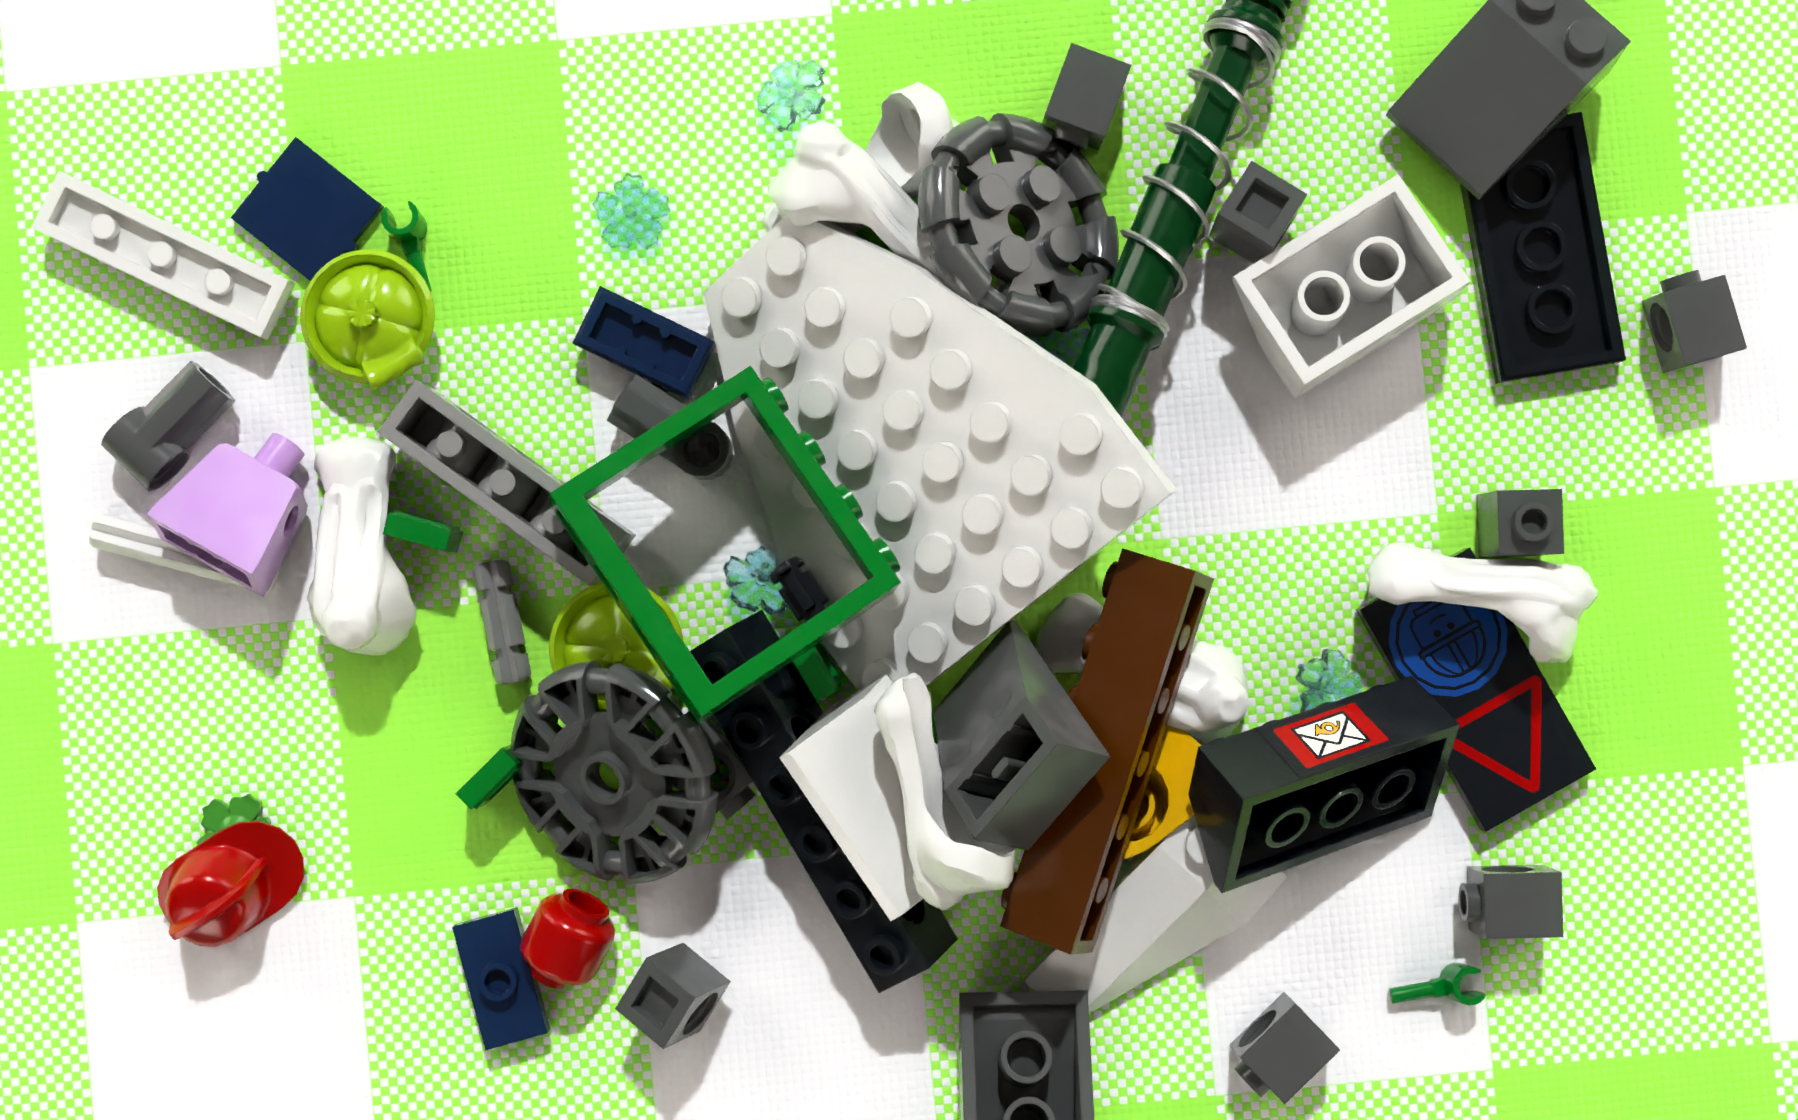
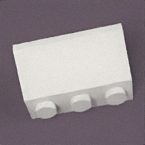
(1348, 286)
(858, 794)

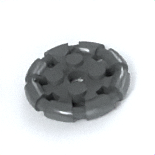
(1040, 200)
(642, 763)

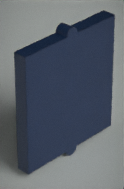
(306, 210)

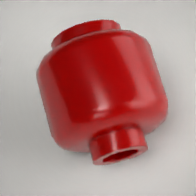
(567, 938)

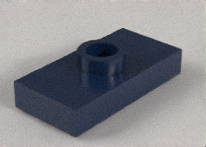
(644, 343)
(500, 979)

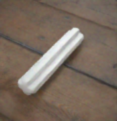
(144, 543)

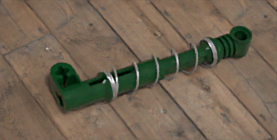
(1131, 313)

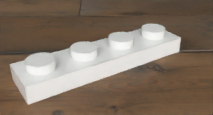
(163, 255)

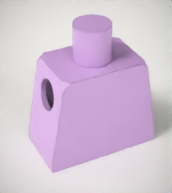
(236, 511)

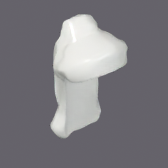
(902, 142)
(843, 183)
(356, 587)
(1531, 593)
(1211, 689)
(938, 842)

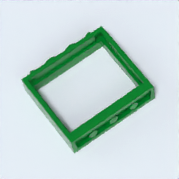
(635, 600)

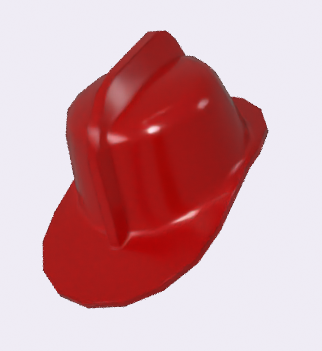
(230, 883)

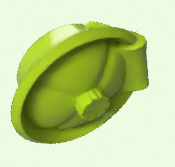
(367, 317)
(597, 630)

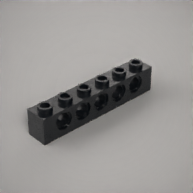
(760, 730)

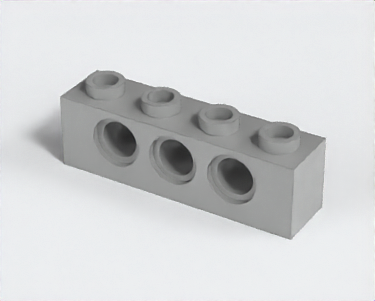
(490, 474)

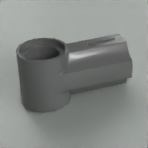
(645, 406)
(156, 438)

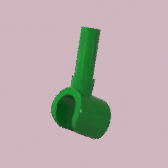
(409, 237)
(1445, 985)

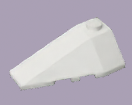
(1155, 918)

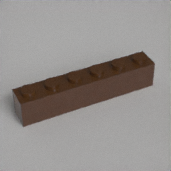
(1126, 699)

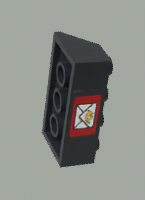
(1319, 780)

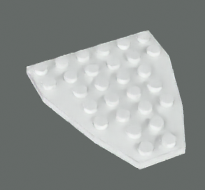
(946, 426)

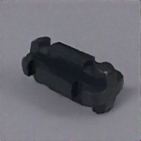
(799, 589)

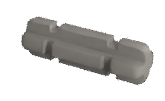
(502, 622)

